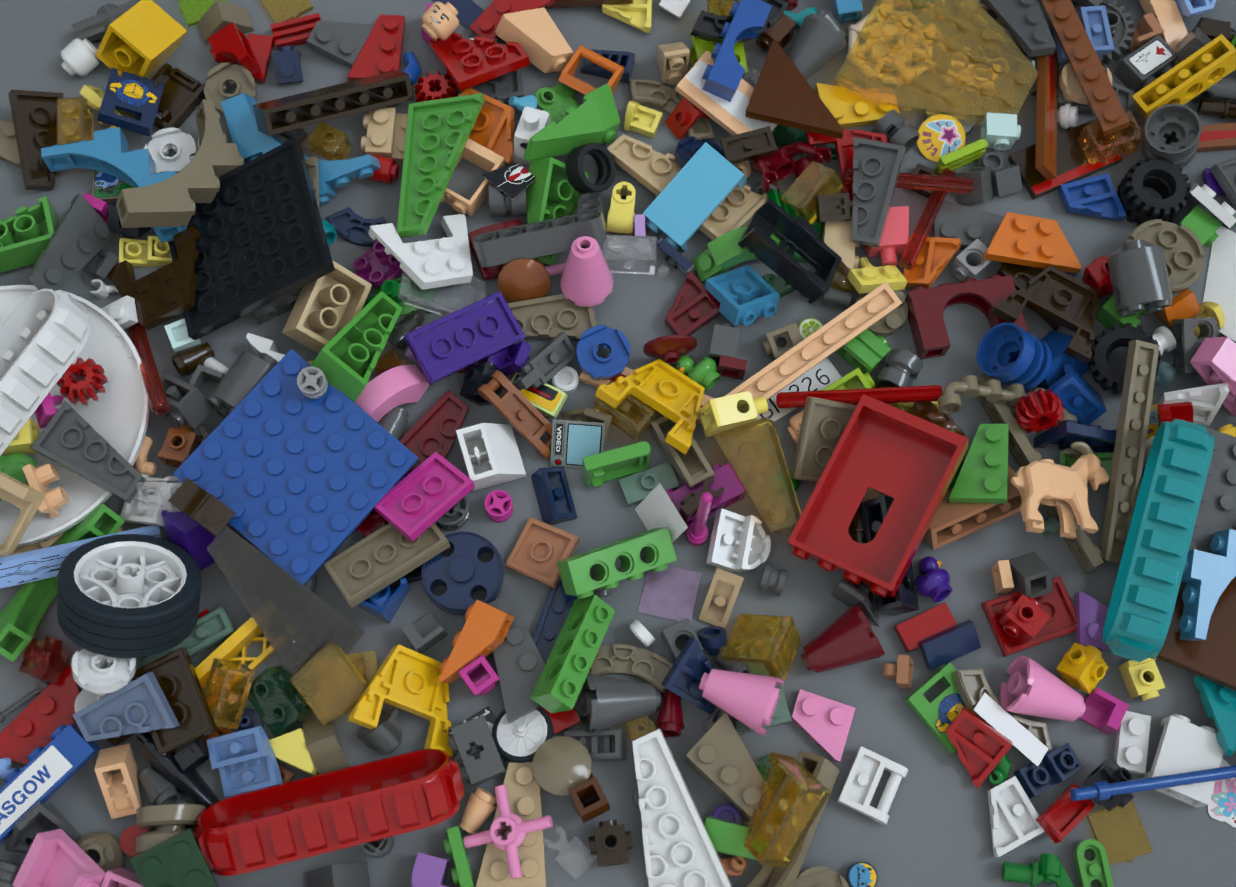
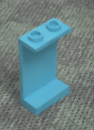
(693, 196)

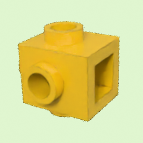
(1082, 667)

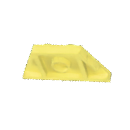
(633, 14)

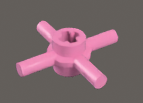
(514, 838)

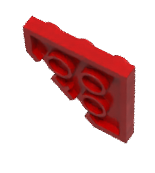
(477, 60)

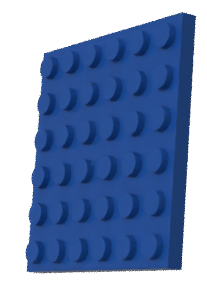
(297, 468)

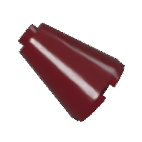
(843, 643)

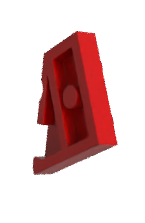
(977, 744)

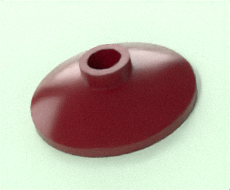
(670, 347)

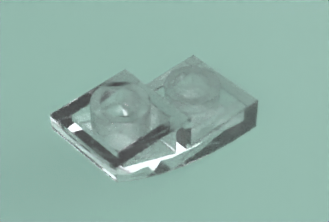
(155, 495)

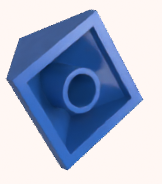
(1058, 344)

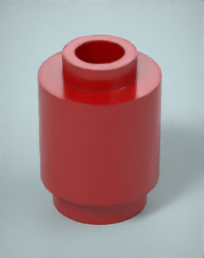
(388, 172)

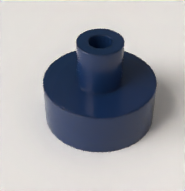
(713, 638)
(252, 718)

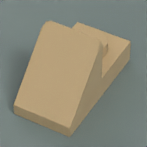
(721, 598)

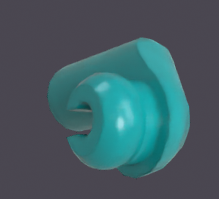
(798, 18)

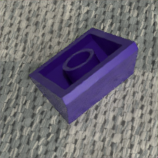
(189, 536)

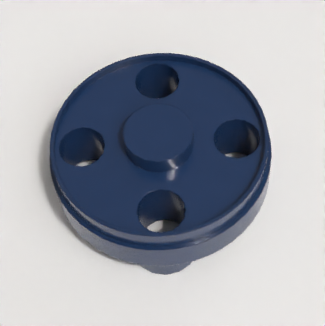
(463, 573)

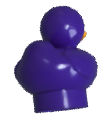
(934, 581)

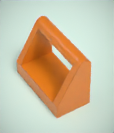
(567, 76)

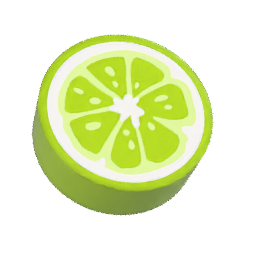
(809, 326)

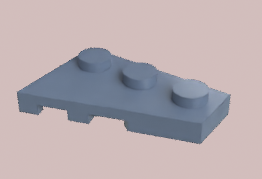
(130, 710)

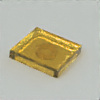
(329, 683)

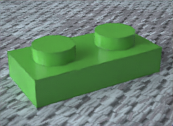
(455, 846)

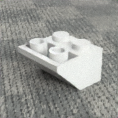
(490, 454)

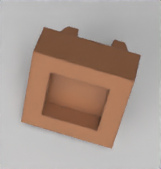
(901, 672)

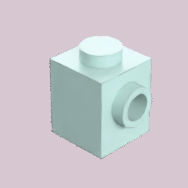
(1000, 130)

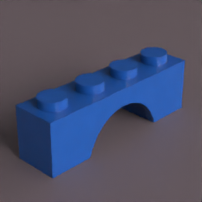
(726, 73)

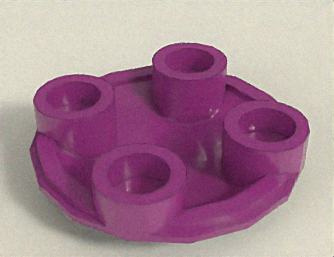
(377, 266)

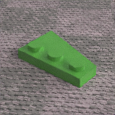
(985, 468)

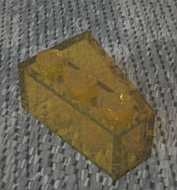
(785, 812)

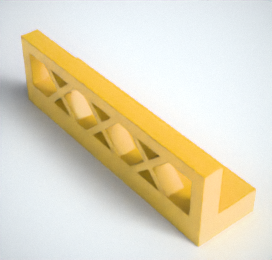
(233, 646)

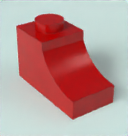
(233, 47)

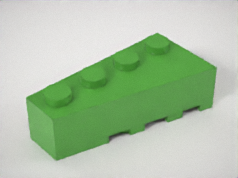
(26, 234)
(355, 350)

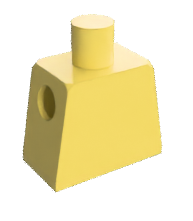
(730, 412)

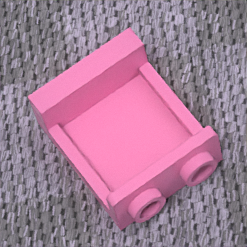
(57, 862)

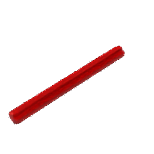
(853, 396)

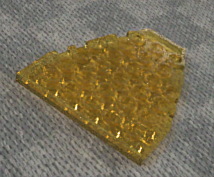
(937, 60)

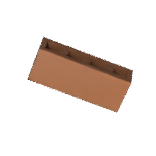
(961, 519)

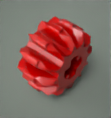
(435, 87)
(82, 381)
(1039, 411)

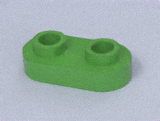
(1095, 869)

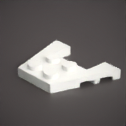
(432, 261)

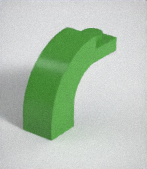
(724, 254)

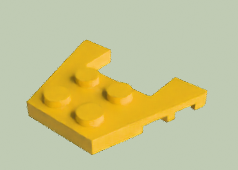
(666, 392)
(411, 684)

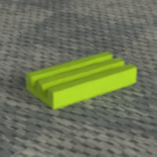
(962, 156)

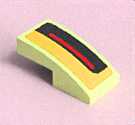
(544, 398)

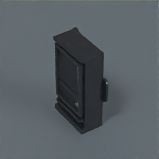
(798, 236)

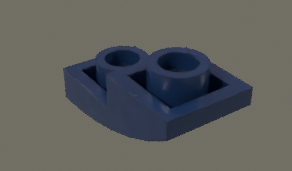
(1053, 769)

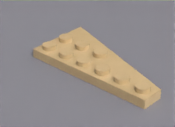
(657, 171)
(524, 801)

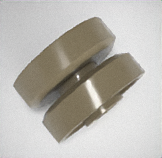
(167, 822)

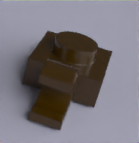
(691, 502)

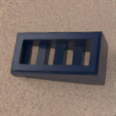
(623, 58)

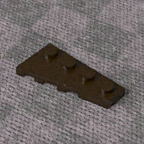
(35, 128)

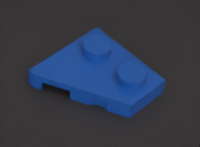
(1093, 197)

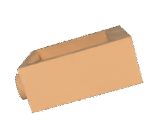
(484, 159)

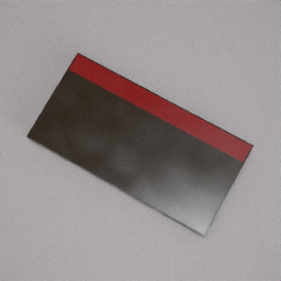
(1071, 164)

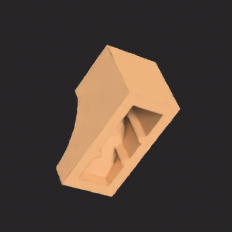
(118, 780)

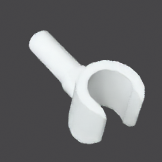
(103, 290)

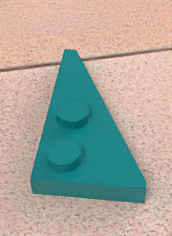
(1221, 706)

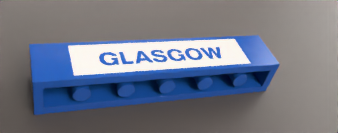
(43, 775)

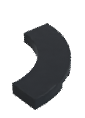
(710, 26)

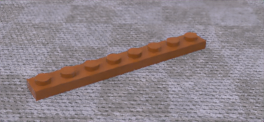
(1086, 65)

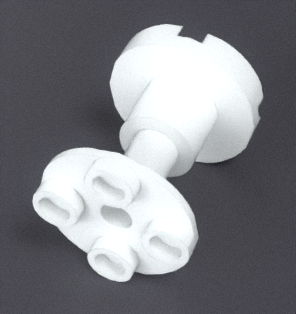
(99, 676)

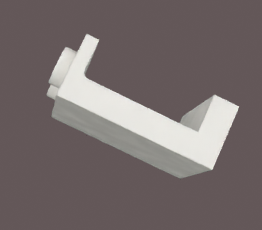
(1186, 749)

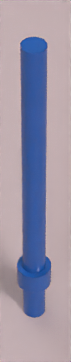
(1104, 790)

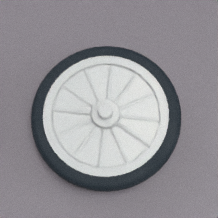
(522, 737)

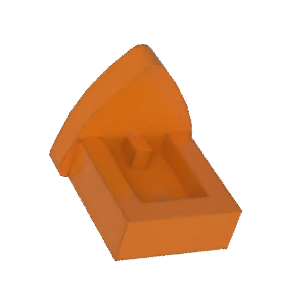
(1183, 307)

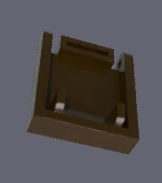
(179, 96)

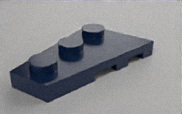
(1070, 431)

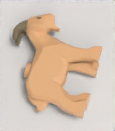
(1060, 487)

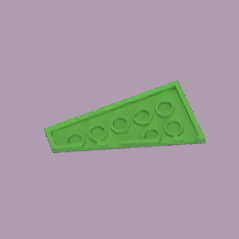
(432, 149)

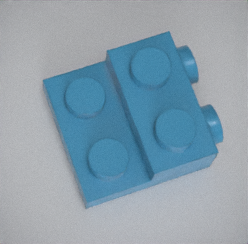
(743, 295)

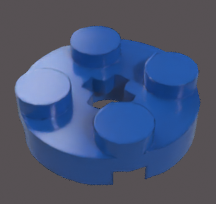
(596, 366)

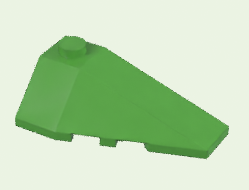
(589, 123)
(549, 195)

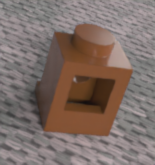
(175, 455)

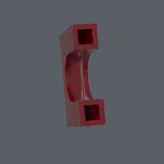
(928, 304)

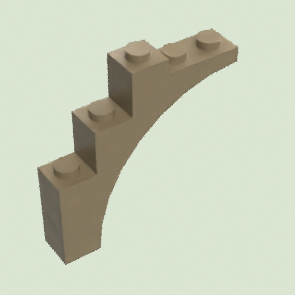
(174, 199)

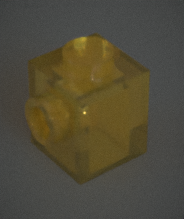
(330, 142)

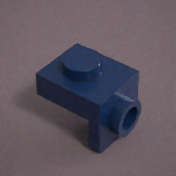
(288, 65)

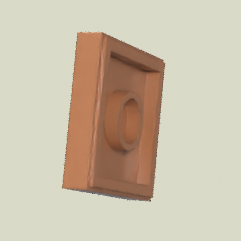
(539, 550)

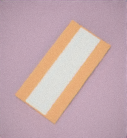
(725, 113)

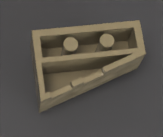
(727, 767)

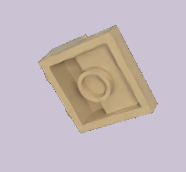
(385, 133)

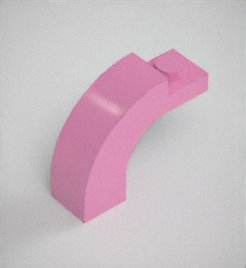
(391, 389)

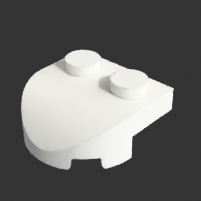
(737, 542)

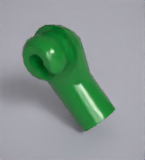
(1000, 772)

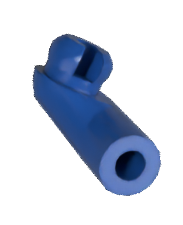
(412, 66)

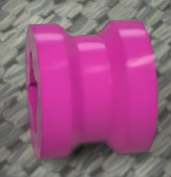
(497, 500)

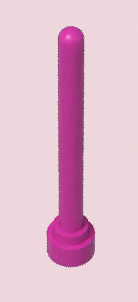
(698, 532)

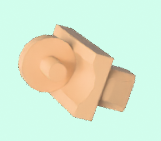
(39, 479)

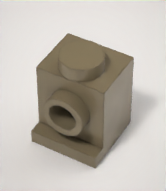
(789, 333)

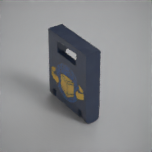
(131, 95)

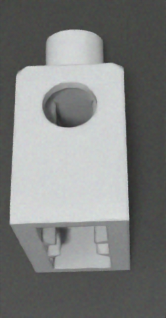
(530, 123)

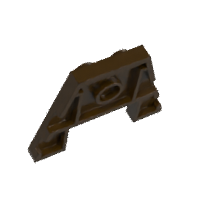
(166, 290)
(1060, 300)

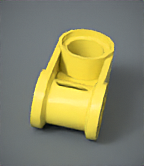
(622, 211)

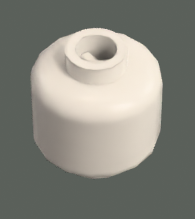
(79, 57)

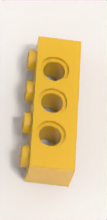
(1188, 77)

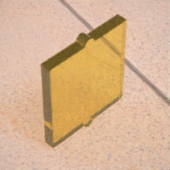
(286, 9)
(1120, 833)

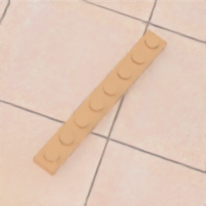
(821, 343)

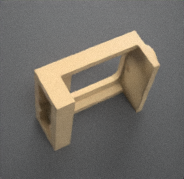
(28, 502)

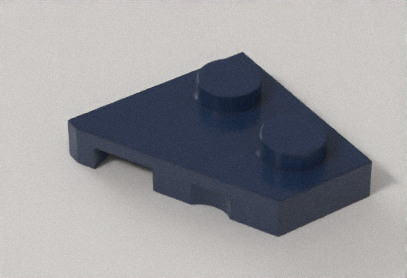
(687, 674)

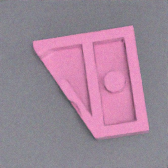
(824, 721)

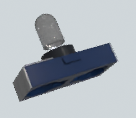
(673, 258)

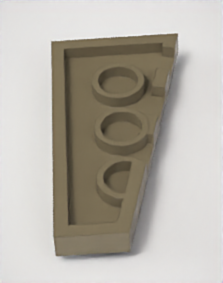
(552, 315)

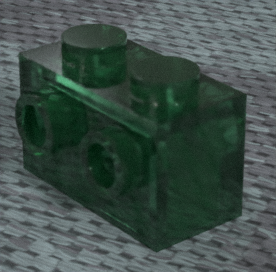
(278, 701)

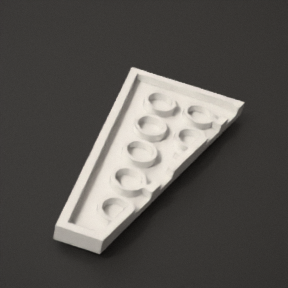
(672, 831)

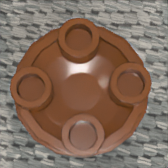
(523, 280)

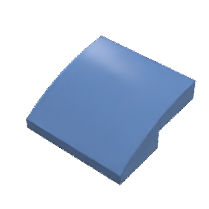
(1097, 28)
(244, 761)

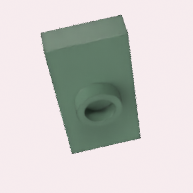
(639, 485)

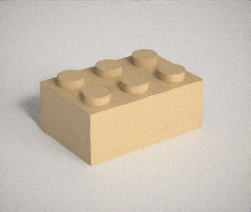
(326, 307)

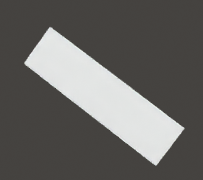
(1011, 728)

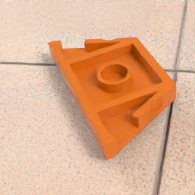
(494, 126)
(1032, 243)

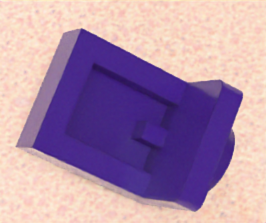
(512, 358)

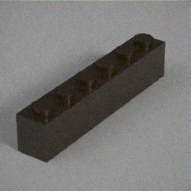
(332, 102)

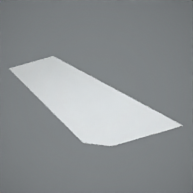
(1221, 278)

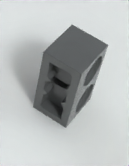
(1186, 341)

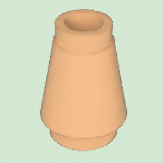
(478, 809)

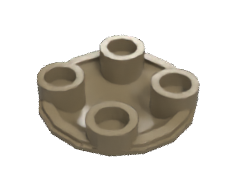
(561, 765)

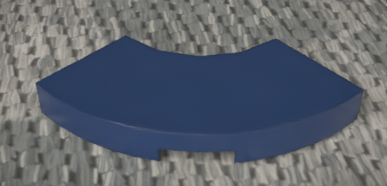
(353, 227)

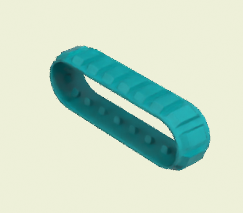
(1158, 540)

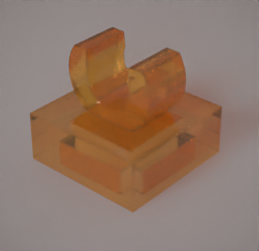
(388, 361)

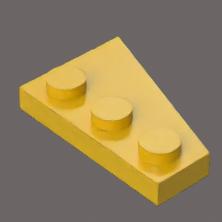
(850, 108)

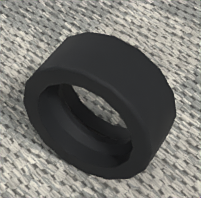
(605, 164)

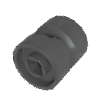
(904, 136)
(501, 204)
(900, 369)

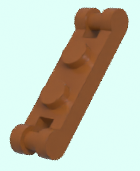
(518, 412)

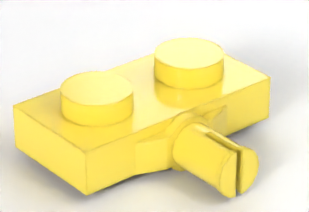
(869, 277)

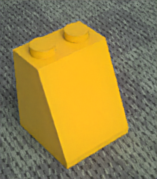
(140, 40)

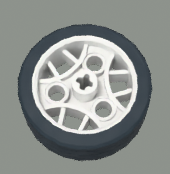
(128, 595)

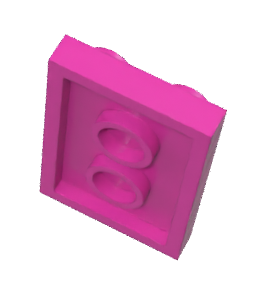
(424, 496)

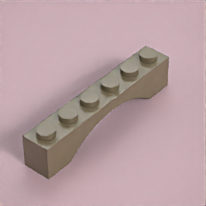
(785, 877)

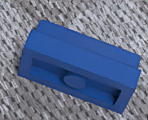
(1078, 396)

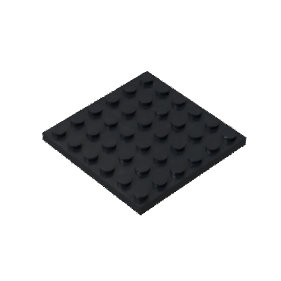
(256, 239)

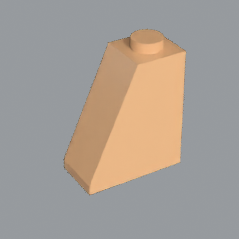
(537, 37)

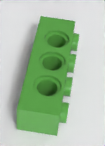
(576, 569)
(573, 654)

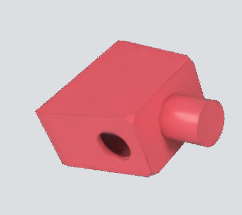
(894, 237)

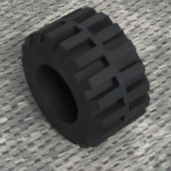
(1161, 177)
(1105, 344)

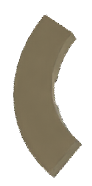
(666, 99)
(631, 661)
(973, 685)

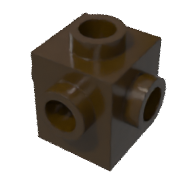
(610, 855)

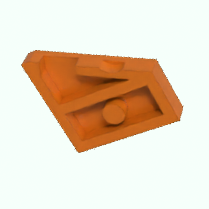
(931, 261)

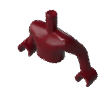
(780, 165)

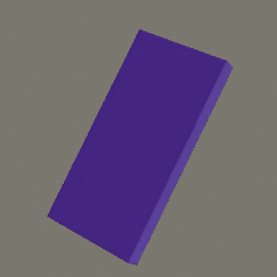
(464, 337)

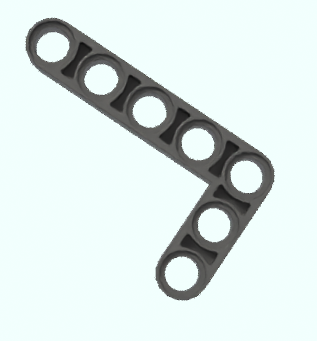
(544, 236)

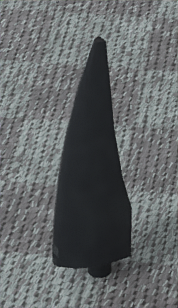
(187, 782)

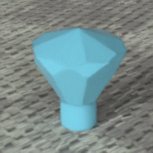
(522, 102)

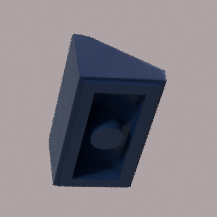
(553, 495)

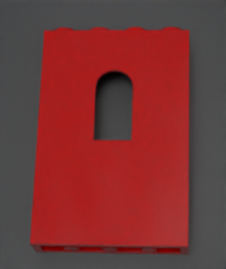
(891, 455)

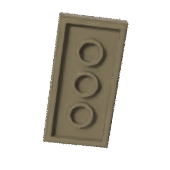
(381, 561)

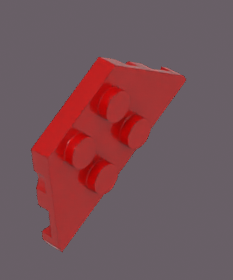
(40, 719)

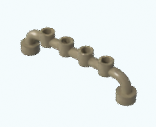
(992, 390)

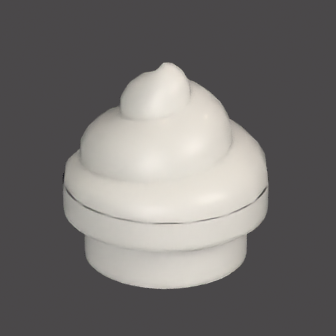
(1067, 116)

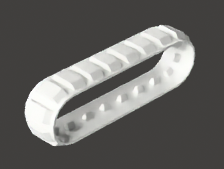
(35, 352)

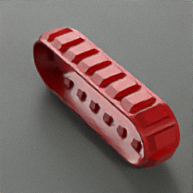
(329, 811)

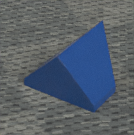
(386, 601)

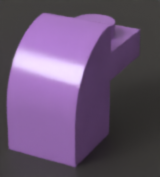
(429, 871)

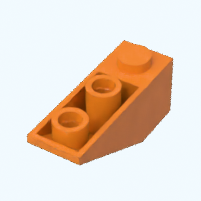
(481, 634)

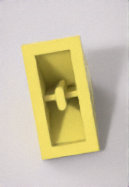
(293, 751)

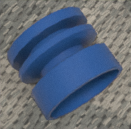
(1014, 356)

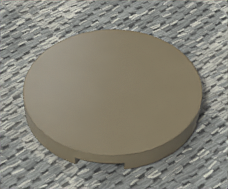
(1181, 249)

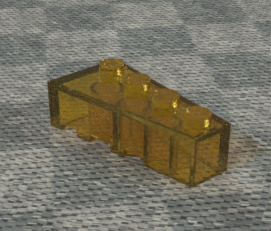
(762, 469)

